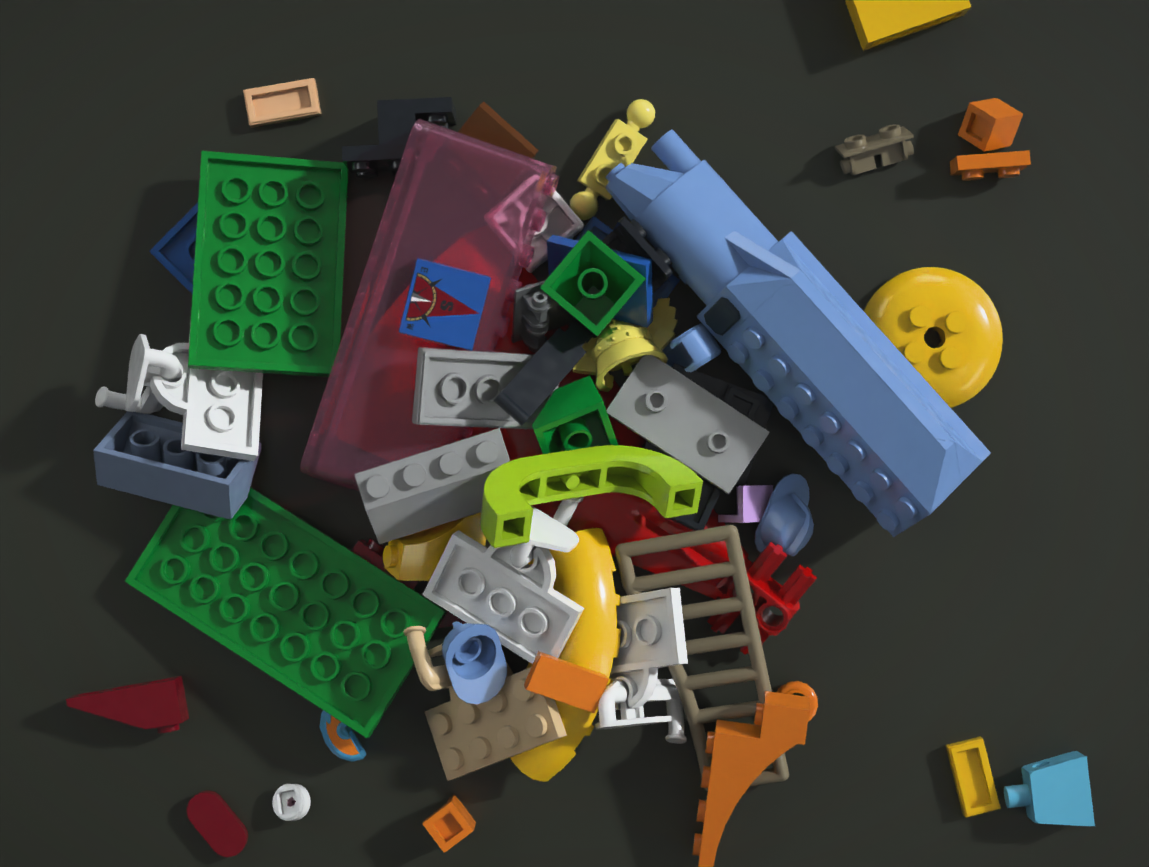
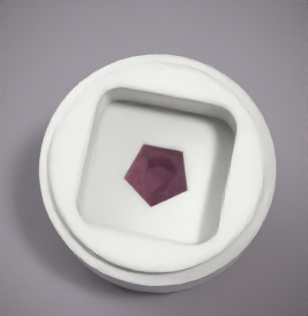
(291, 802)

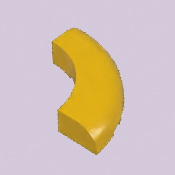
(588, 580)

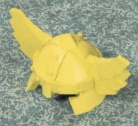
(625, 343)

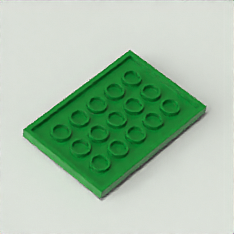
(268, 264)

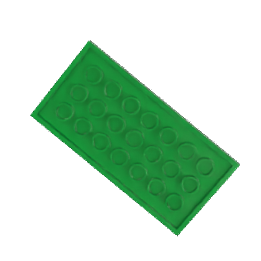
(289, 604)

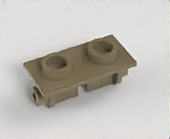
(861, 150)

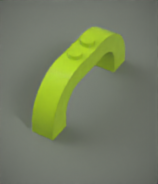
(581, 473)

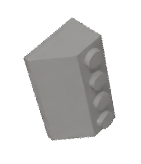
(430, 486)

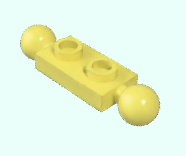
(618, 146)

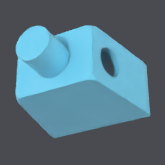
(1055, 791)

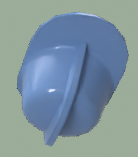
(787, 517)
(474, 661)

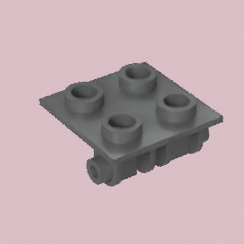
(536, 315)

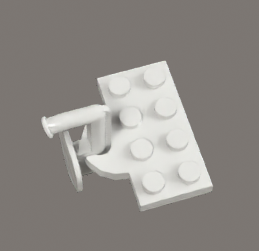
(216, 405)
(506, 591)
(648, 640)

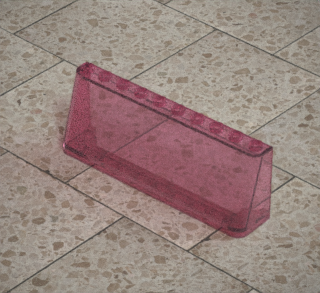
(451, 206)

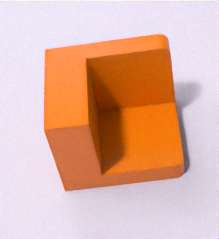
(990, 124)
(450, 824)

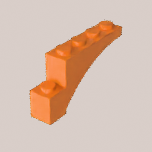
(739, 757)

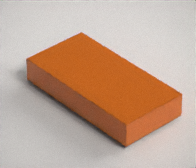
(566, 682)

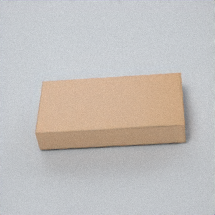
(282, 102)

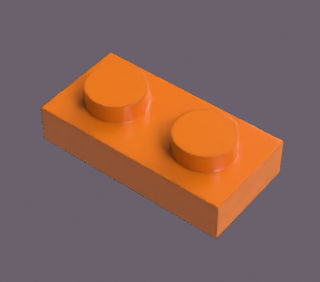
(1005, 163)

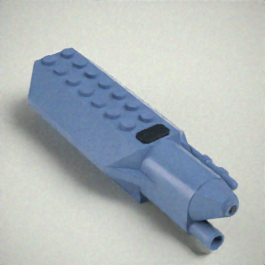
(802, 340)

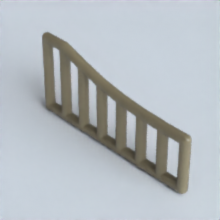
(749, 637)

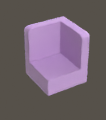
(750, 502)

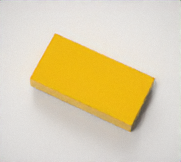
(973, 776)

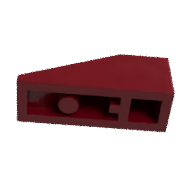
(142, 705)

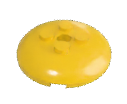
(960, 315)

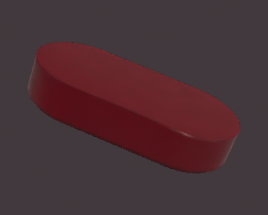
(217, 823)

